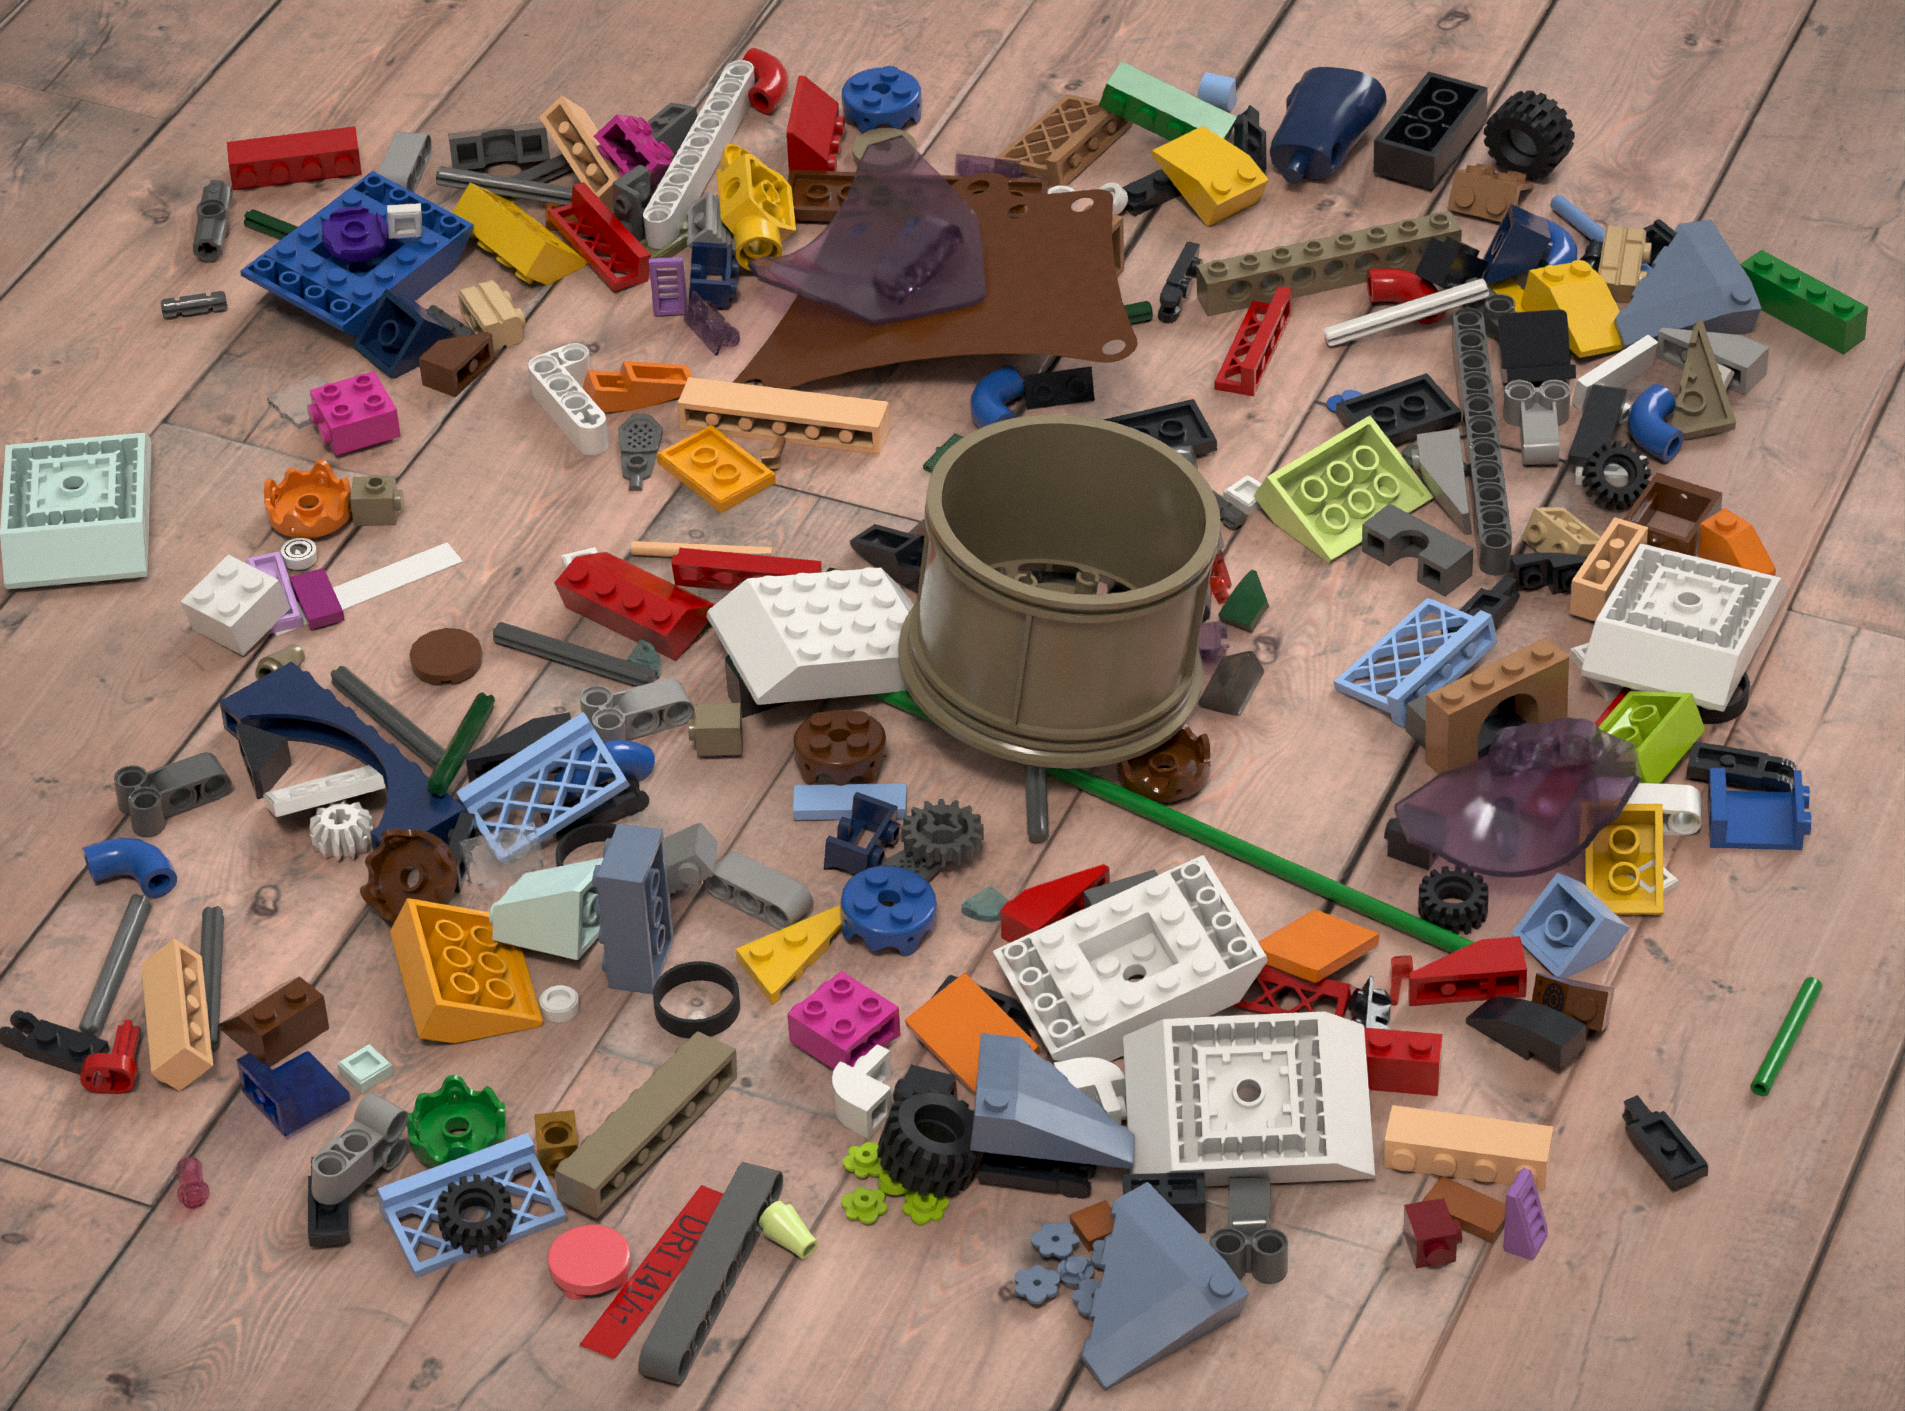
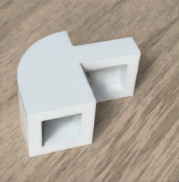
(1100, 1081)
(861, 1093)

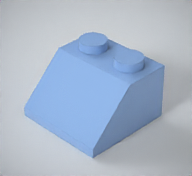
(1569, 927)

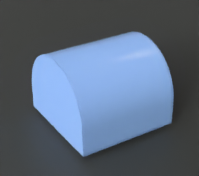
(1218, 91)

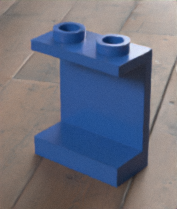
(1757, 817)

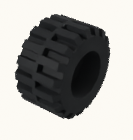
(1529, 135)
(929, 1143)

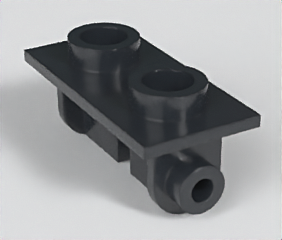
(1058, 387)
(1370, 1006)

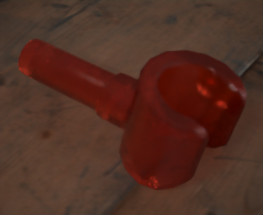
(1400, 969)

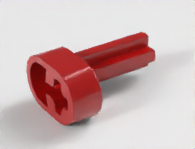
(116, 1069)

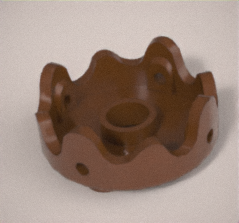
(857, 755)
(1188, 772)
(396, 858)

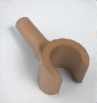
(771, 457)

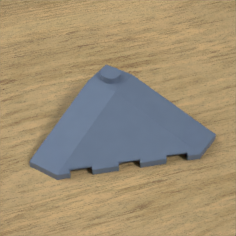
(1691, 283)
(1036, 1113)
(1156, 1289)

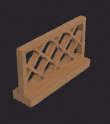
(1075, 149)

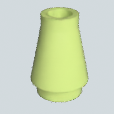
(786, 1228)

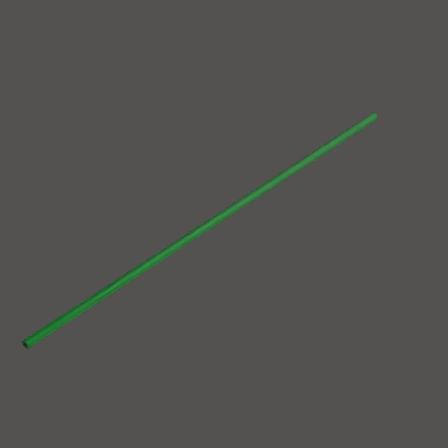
(1234, 846)

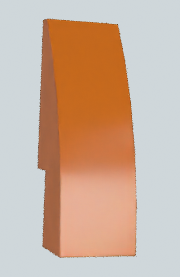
(636, 385)

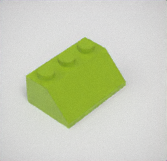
(1660, 726)

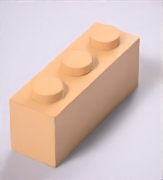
(1605, 567)

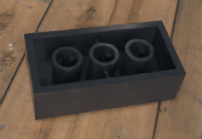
(1430, 130)

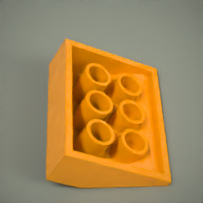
(459, 977)

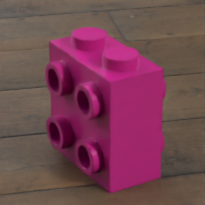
(631, 144)
(353, 413)
(843, 1021)

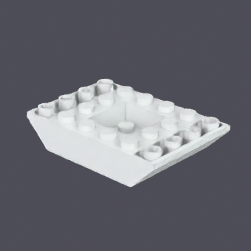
(1682, 626)
(1169, 928)
(1300, 1129)

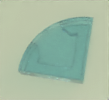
(646, 655)
(984, 905)

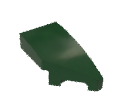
(1245, 604)

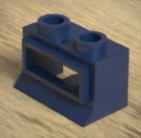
(713, 260)
(866, 814)

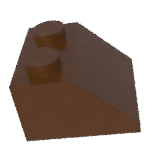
(279, 1021)

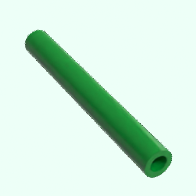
(1786, 1036)

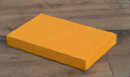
(716, 468)

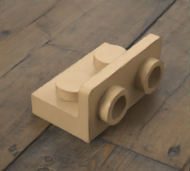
(1559, 532)

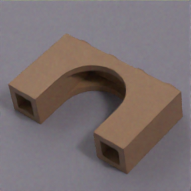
(1457, 710)

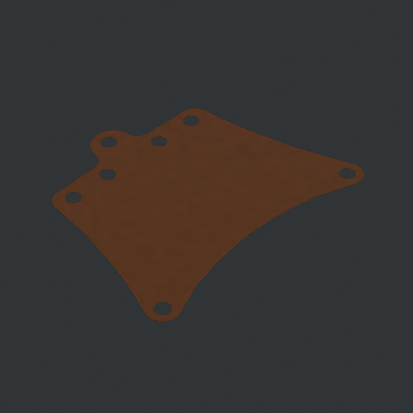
(1046, 294)

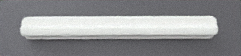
(1406, 312)

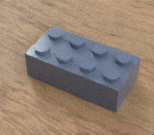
(634, 908)

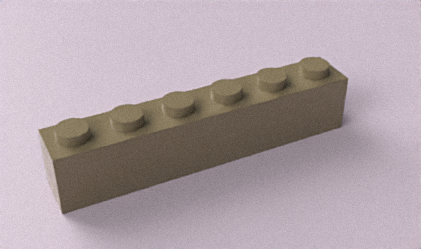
(646, 1124)

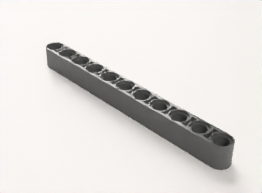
(1481, 442)

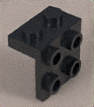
(1535, 346)

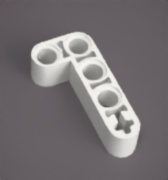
(557, 387)

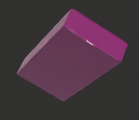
(317, 598)

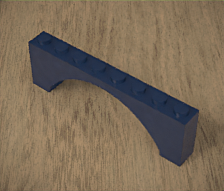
(303, 711)

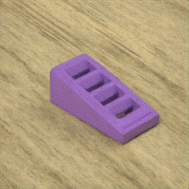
(668, 304)
(1524, 1218)

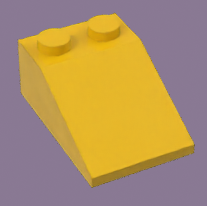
(1211, 174)
(1585, 299)
(1621, 850)

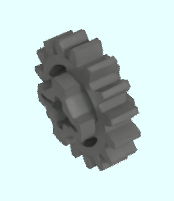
(942, 833)

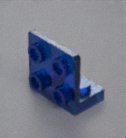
(291, 1092)

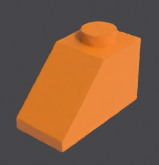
(1733, 542)

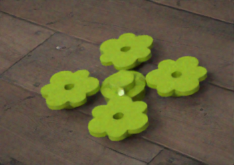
(869, 1204)

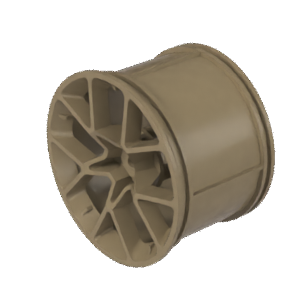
(1054, 666)

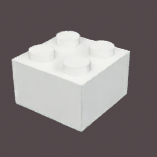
(235, 605)

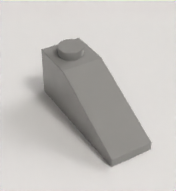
(1738, 353)
(1443, 473)

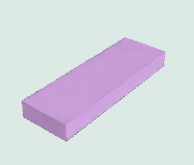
(274, 566)

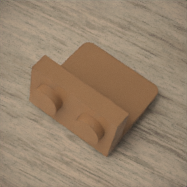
(1486, 193)

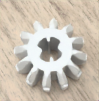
(341, 830)

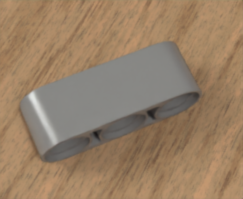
(407, 159)
(758, 890)

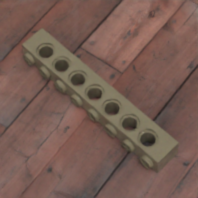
(1319, 263)

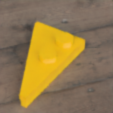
(788, 952)

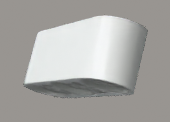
(1680, 806)

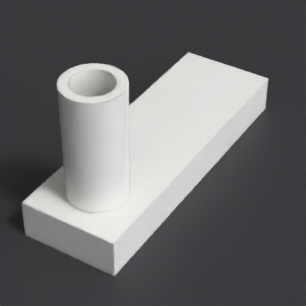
(1617, 372)

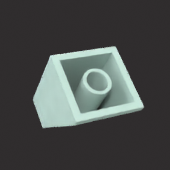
(550, 911)

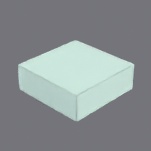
(365, 1068)

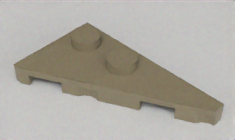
(1702, 398)

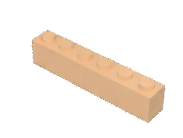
(776, 412)

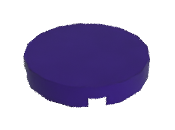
(354, 234)

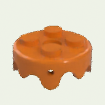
(312, 488)

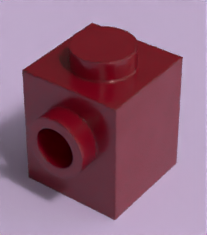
(1431, 1233)

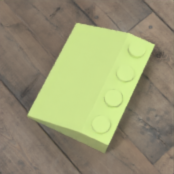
(1339, 487)

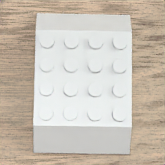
(814, 634)

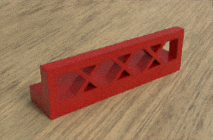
(609, 235)
(1258, 351)
(728, 569)
(1273, 976)

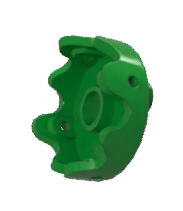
(450, 1109)

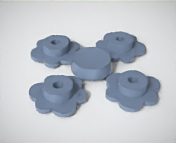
(1072, 1272)

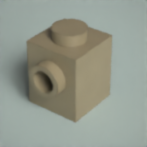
(375, 500)
(717, 729)

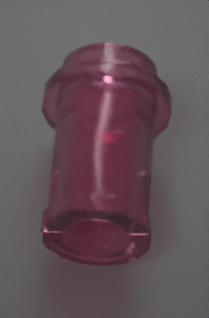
(192, 1190)

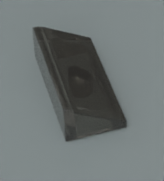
(1232, 684)

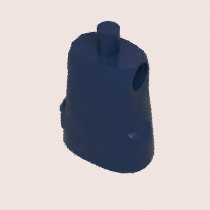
(1324, 121)

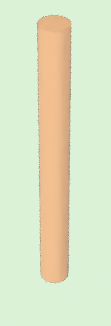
(669, 549)

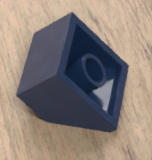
(1517, 245)
(398, 334)

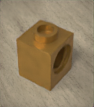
(555, 1138)

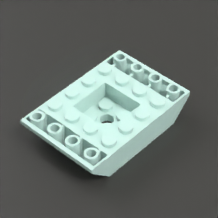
(76, 510)

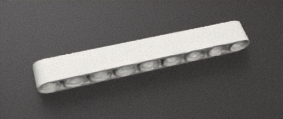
(699, 154)

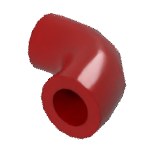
(770, 81)
(1400, 287)

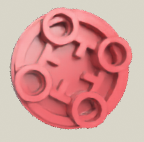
(589, 1261)

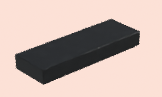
(1597, 422)

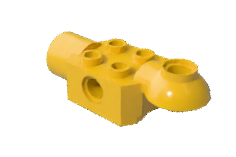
(754, 205)

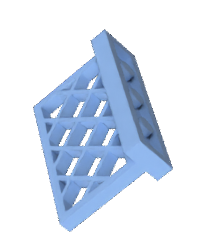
(1450, 661)
(532, 768)
(424, 1190)

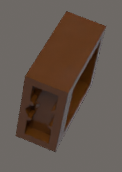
(1665, 495)

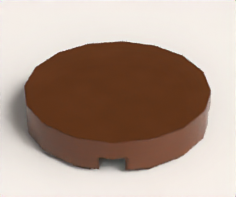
(446, 656)

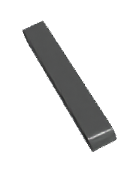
(709, 1274)

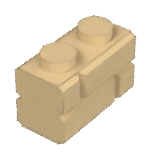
(1623, 260)
(492, 311)

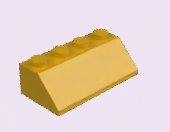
(517, 237)

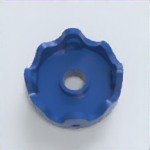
(868, 107)
(884, 925)

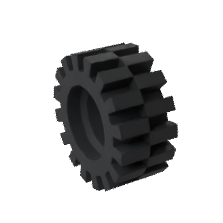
(1602, 488)
(1457, 886)
(475, 1233)

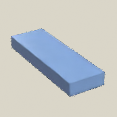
(836, 801)

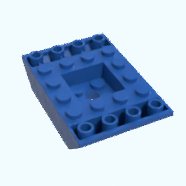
(328, 288)

